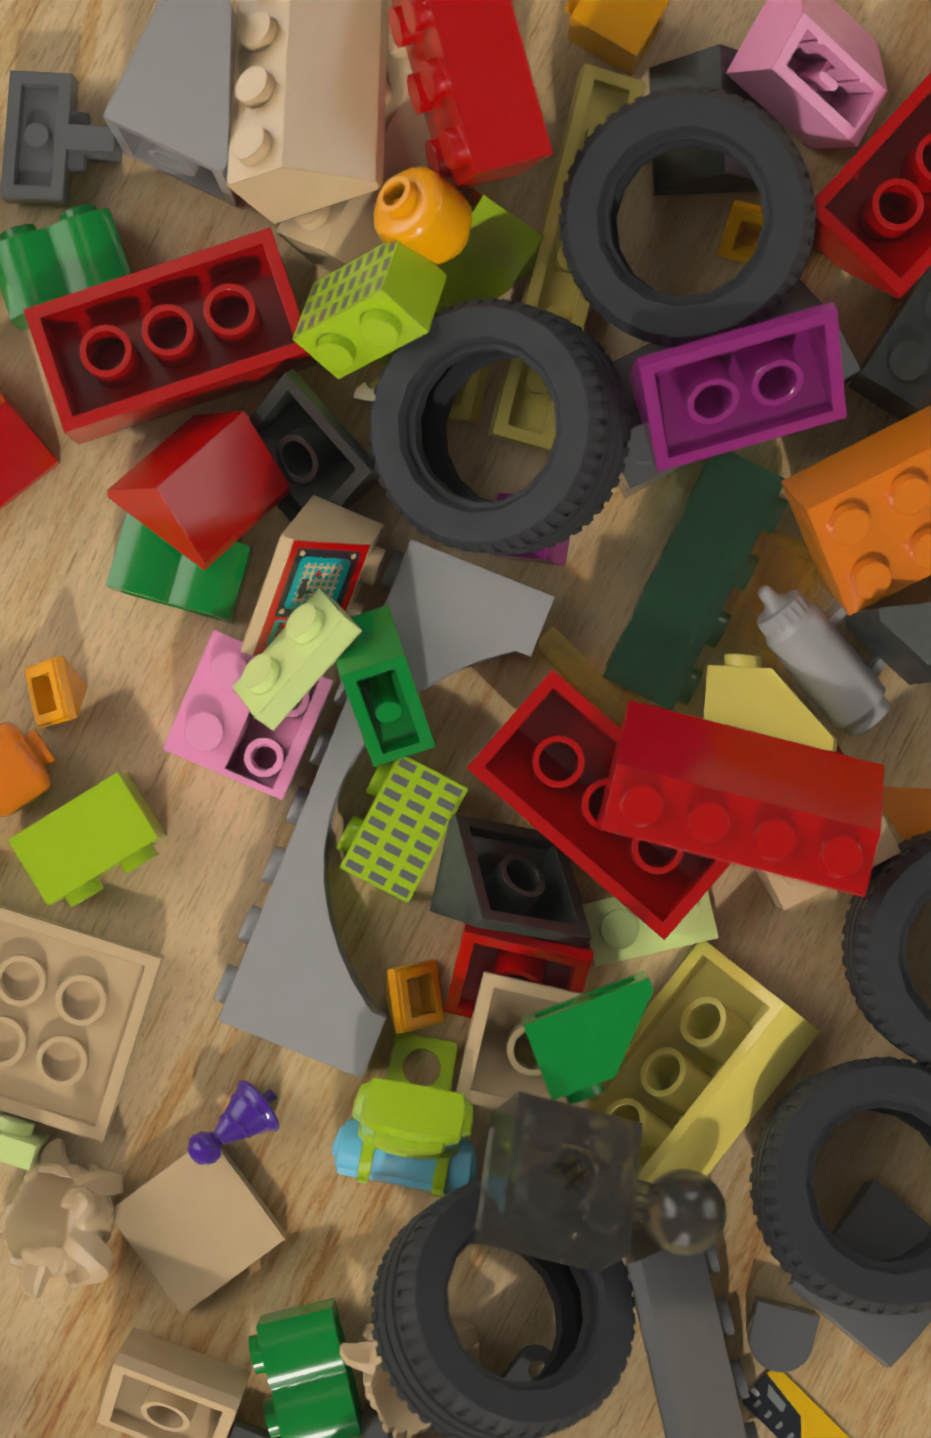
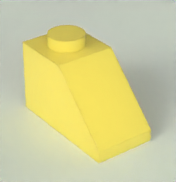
(761, 702)

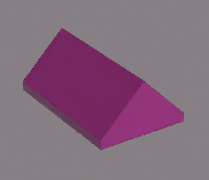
(741, 387)

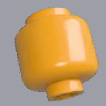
(423, 214)

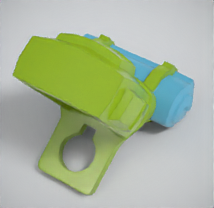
(410, 1130)

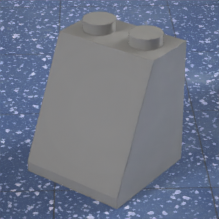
(178, 94)

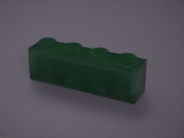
(693, 580)

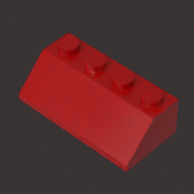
(879, 205)
(554, 772)
(744, 798)

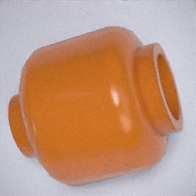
(22, 768)

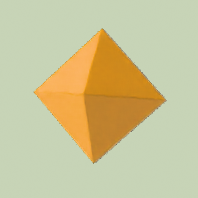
(741, 232)
(54, 691)
(414, 996)

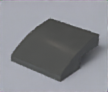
(876, 1229)

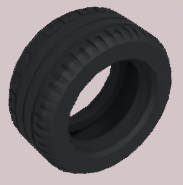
(613, 158)
(416, 404)
(877, 946)
(786, 1196)
(446, 1382)

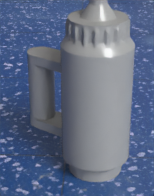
(824, 660)

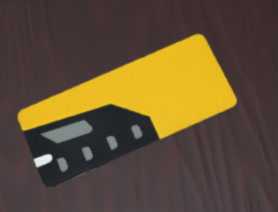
(789, 1410)

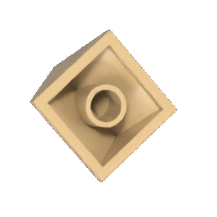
(497, 1049)
(170, 1391)

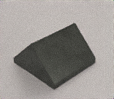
(696, 168)
(311, 447)
(508, 882)

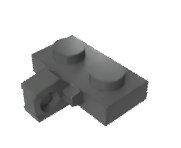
(48, 139)

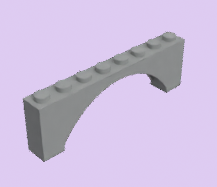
(295, 971)

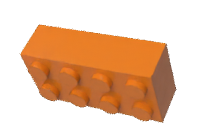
(869, 513)

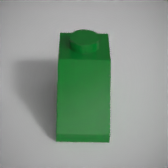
(383, 690)
(587, 1036)

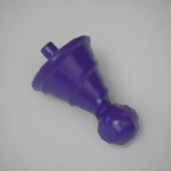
(244, 1117)

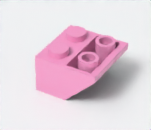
(812, 71)
(224, 735)

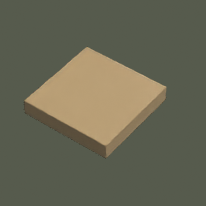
(197, 1227)

